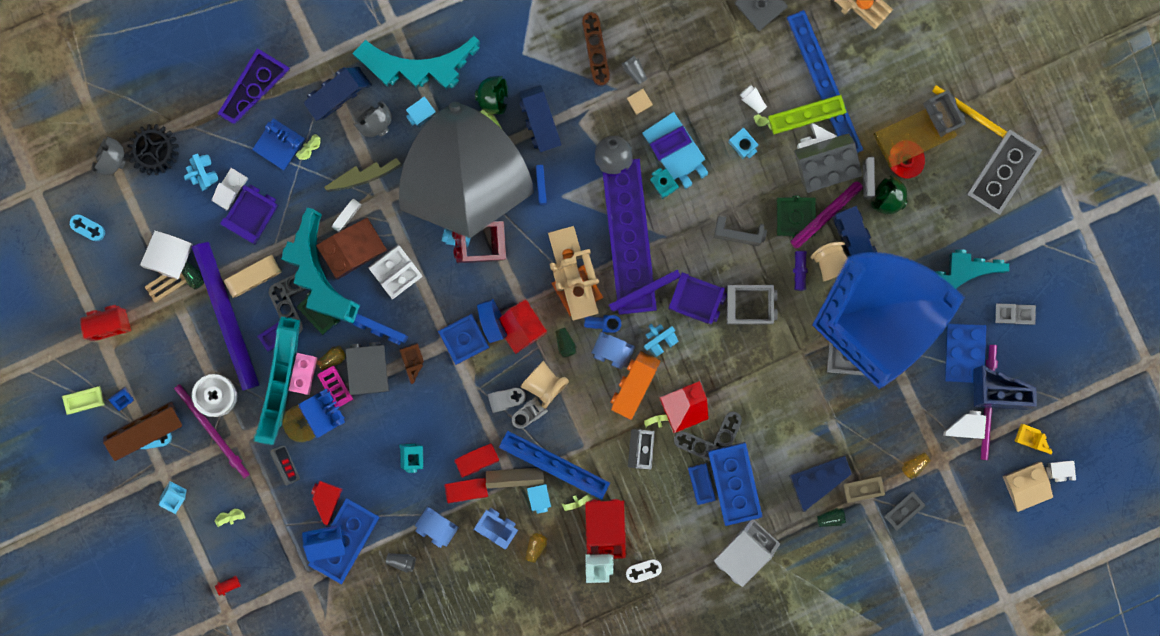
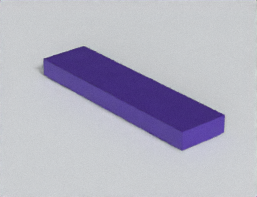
(644, 290)

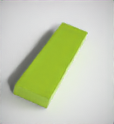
(807, 114)

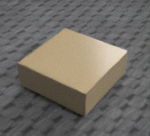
(639, 101)

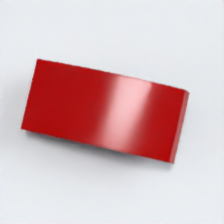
(476, 460)
(466, 490)

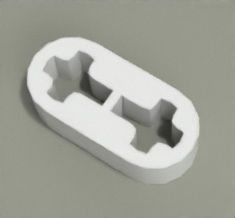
(346, 215)
(645, 575)

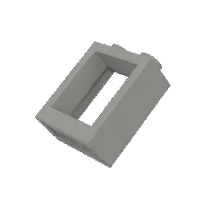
(772, 313)

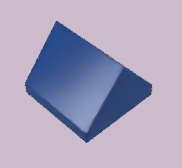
(121, 399)

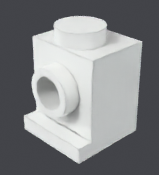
(1061, 470)

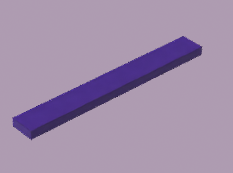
(225, 316)

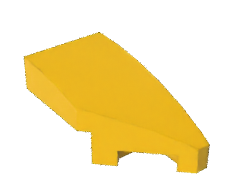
(1032, 438)

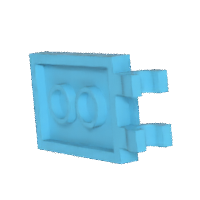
(684, 160)

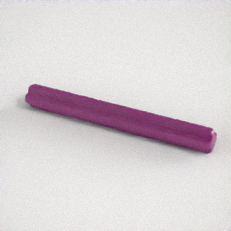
(826, 214)

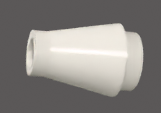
(753, 99)

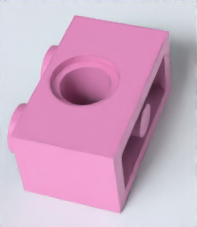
(303, 373)

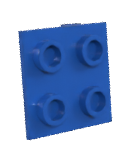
(278, 144)
(321, 413)

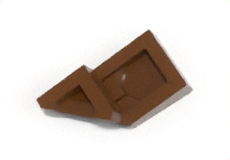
(412, 359)

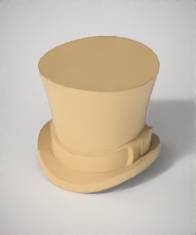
(830, 259)
(544, 384)

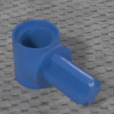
(601, 323)

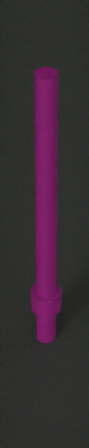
(991, 363)
(234, 461)

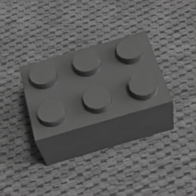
(828, 162)

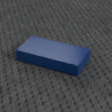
(541, 185)
(701, 484)

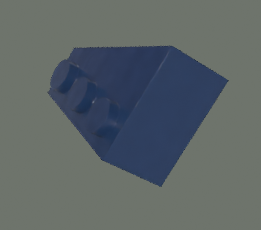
(336, 92)
(539, 119)
(853, 232)
(999, 391)
(819, 480)

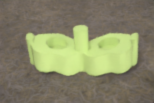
(761, 121)
(313, 144)
(654, 419)
(578, 503)
(232, 516)

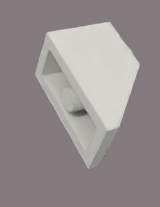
(968, 426)

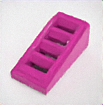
(322, 375)

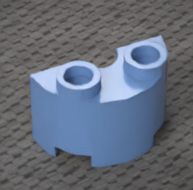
(613, 349)
(436, 527)
(496, 529)

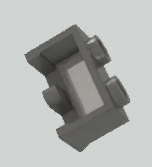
(944, 113)

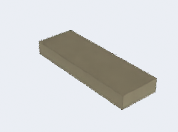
(514, 478)

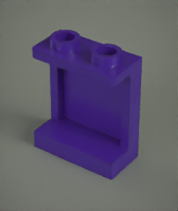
(250, 214)
(697, 299)

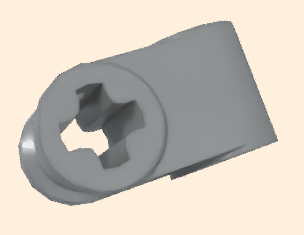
(503, 399)
(529, 413)

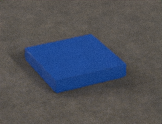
(463, 339)

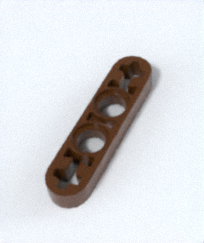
(594, 49)

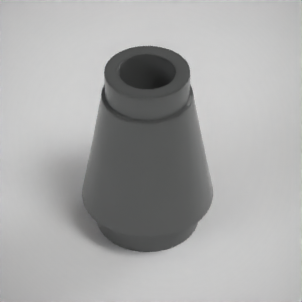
(634, 69)
(403, 562)

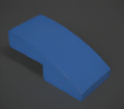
(489, 318)

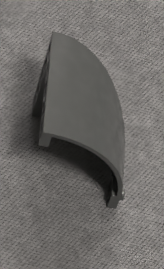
(462, 172)

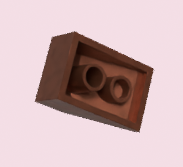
(351, 248)

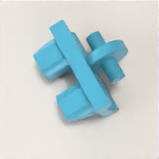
(198, 164)
(668, 335)

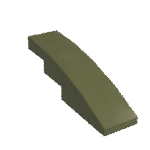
(356, 178)

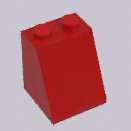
(522, 326)
(606, 528)

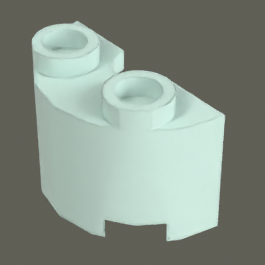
(598, 567)

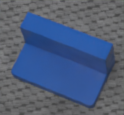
(323, 543)

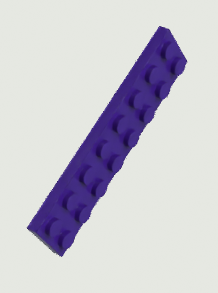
(629, 237)

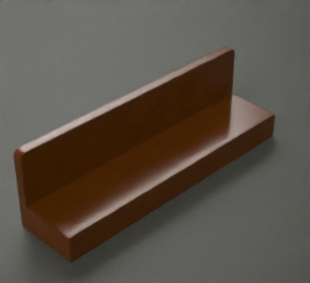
(142, 431)

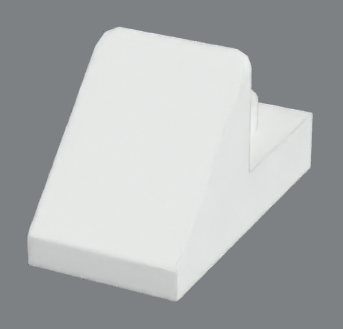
(819, 135)
(229, 189)

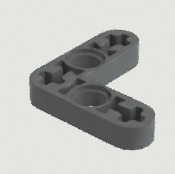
(286, 293)
(709, 446)

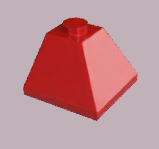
(685, 407)

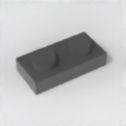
(904, 510)

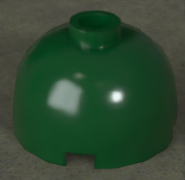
(491, 94)
(890, 196)

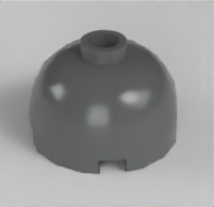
(374, 121)
(613, 154)
(109, 157)

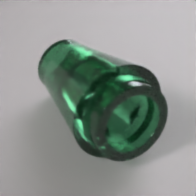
(192, 276)
(565, 343)
(834, 517)

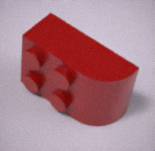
(105, 324)

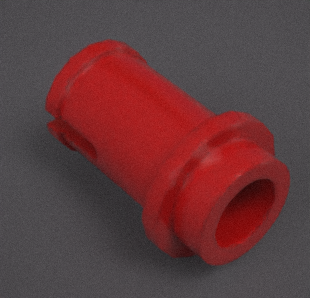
(227, 585)

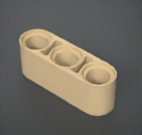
(252, 276)

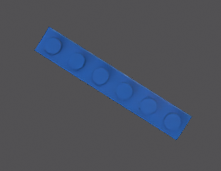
(554, 465)

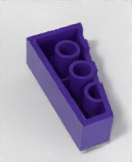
(254, 83)

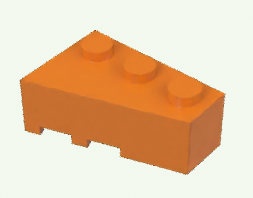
(634, 385)

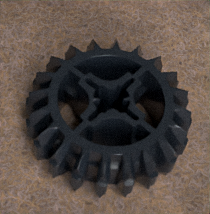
(159, 145)

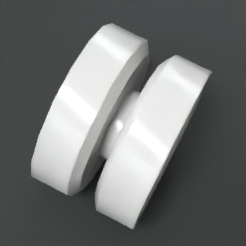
(203, 393)

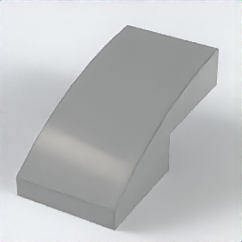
(1015, 314)

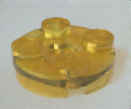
(292, 428)

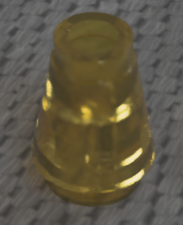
(331, 358)
(915, 466)
(535, 547)

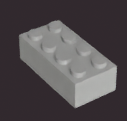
(1004, 171)

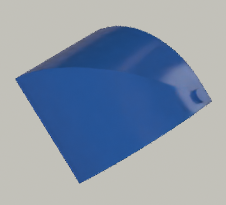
(886, 313)

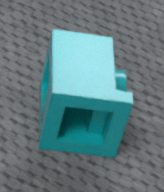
(667, 189)
(417, 460)

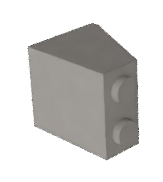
(747, 553)

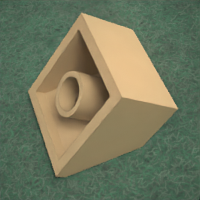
(1028, 486)

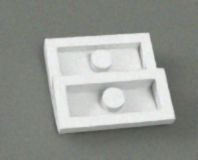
(166, 254)
(395, 271)

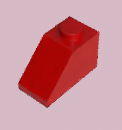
(326, 499)

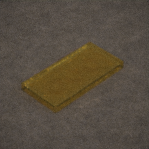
(909, 138)

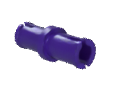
(800, 270)

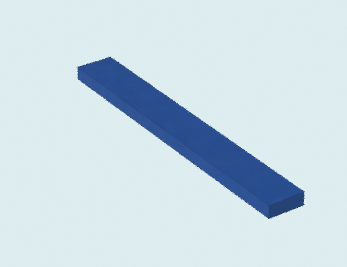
(820, 72)

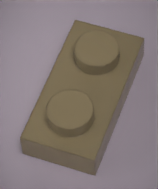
(863, 489)

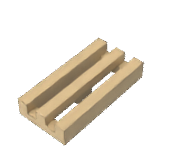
(152, 293)

